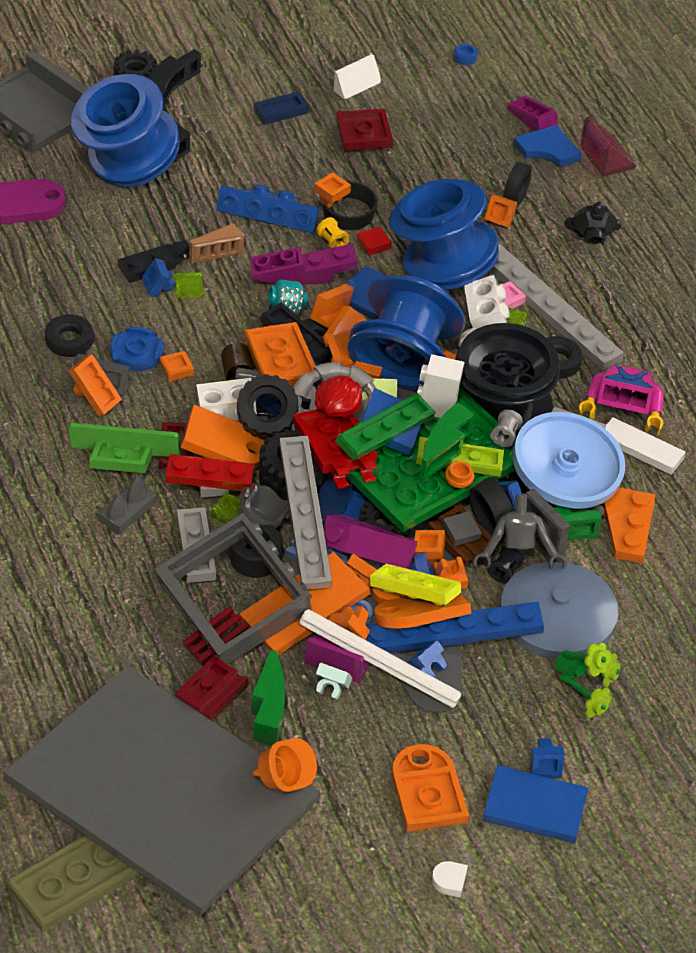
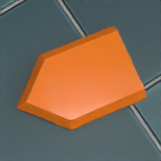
(338, 335)

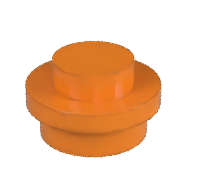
(459, 474)

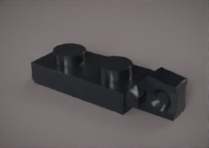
(135, 265)

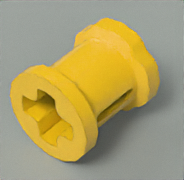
(333, 234)

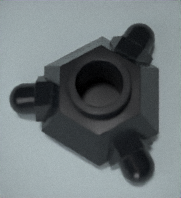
(594, 222)

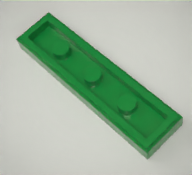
(385, 427)

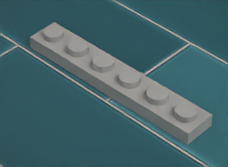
(305, 512)

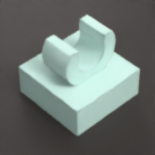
(333, 677)

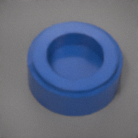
(465, 54)

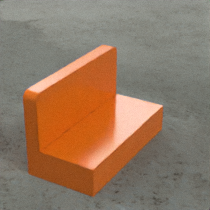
(330, 303)

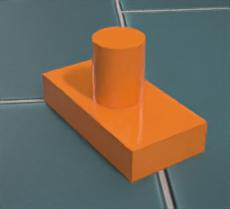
(94, 385)

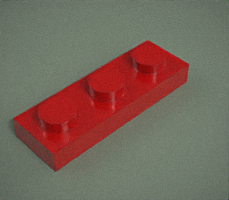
(209, 472)

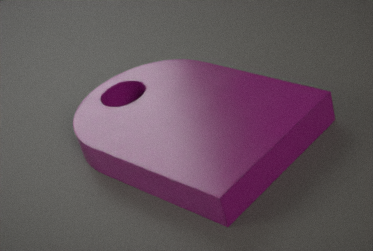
(29, 200)

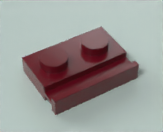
(212, 688)

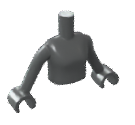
(520, 533)

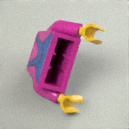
(628, 390)

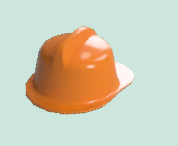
(287, 765)

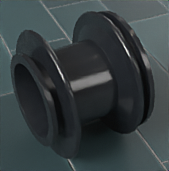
(509, 370)

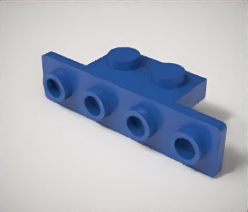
(268, 206)

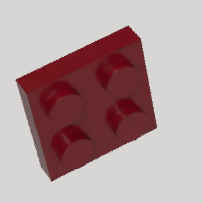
(364, 129)

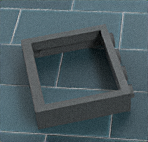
(207, 548)

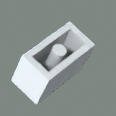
(441, 383)

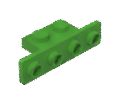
(123, 447)

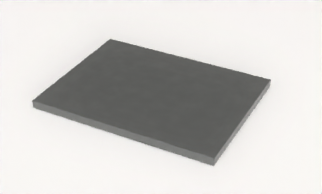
(159, 789)

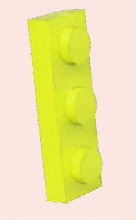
(415, 584)

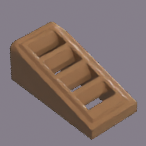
(224, 241)

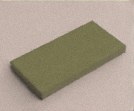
(68, 881)

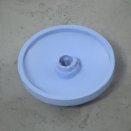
(568, 460)

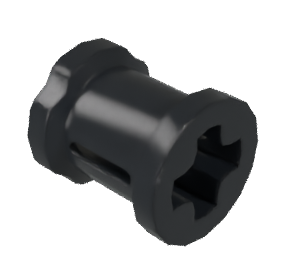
(504, 565)

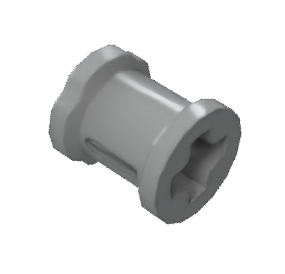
(508, 424)

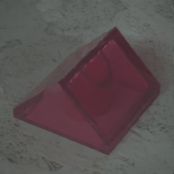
(604, 149)

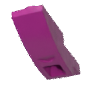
(306, 268)

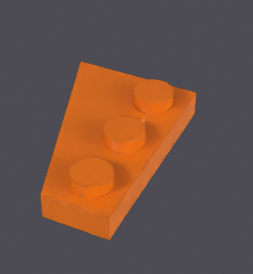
(629, 523)

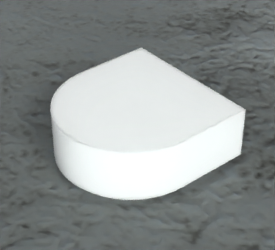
(449, 878)

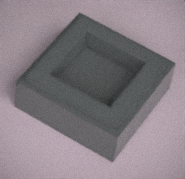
(461, 528)

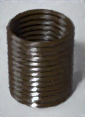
(235, 356)

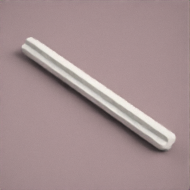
(380, 658)

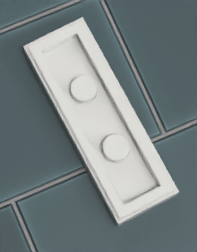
(645, 447)

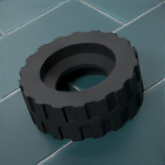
(266, 385)

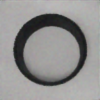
(362, 193)
(489, 503)

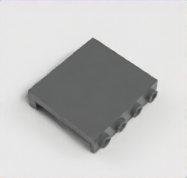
(38, 103)

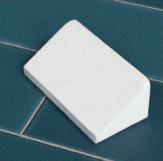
(356, 77)

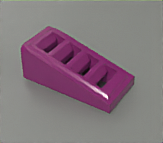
(536, 115)

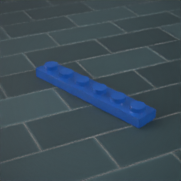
(473, 627)

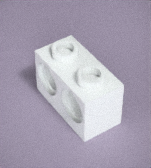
(486, 302)
(221, 397)

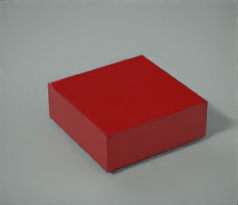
(374, 241)

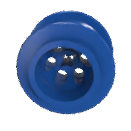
(125, 130)
(446, 237)
(409, 324)

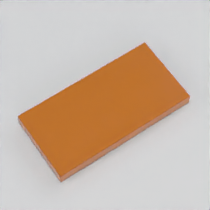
(345, 591)

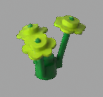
(597, 661)

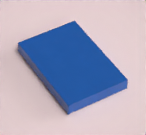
(535, 804)

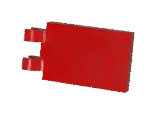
(329, 456)

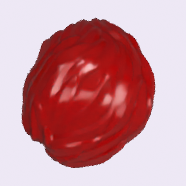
(339, 396)

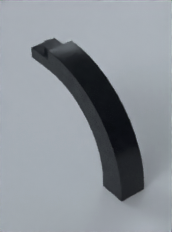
(168, 77)

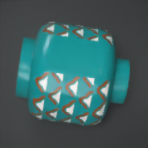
(289, 293)

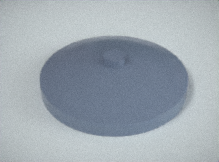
(573, 605)

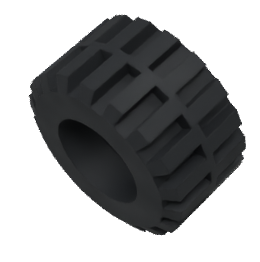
(271, 467)

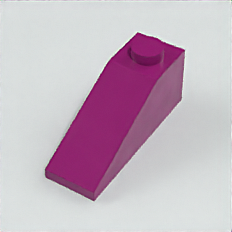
(368, 541)

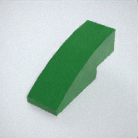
(446, 439)
(269, 701)

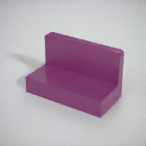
(326, 652)

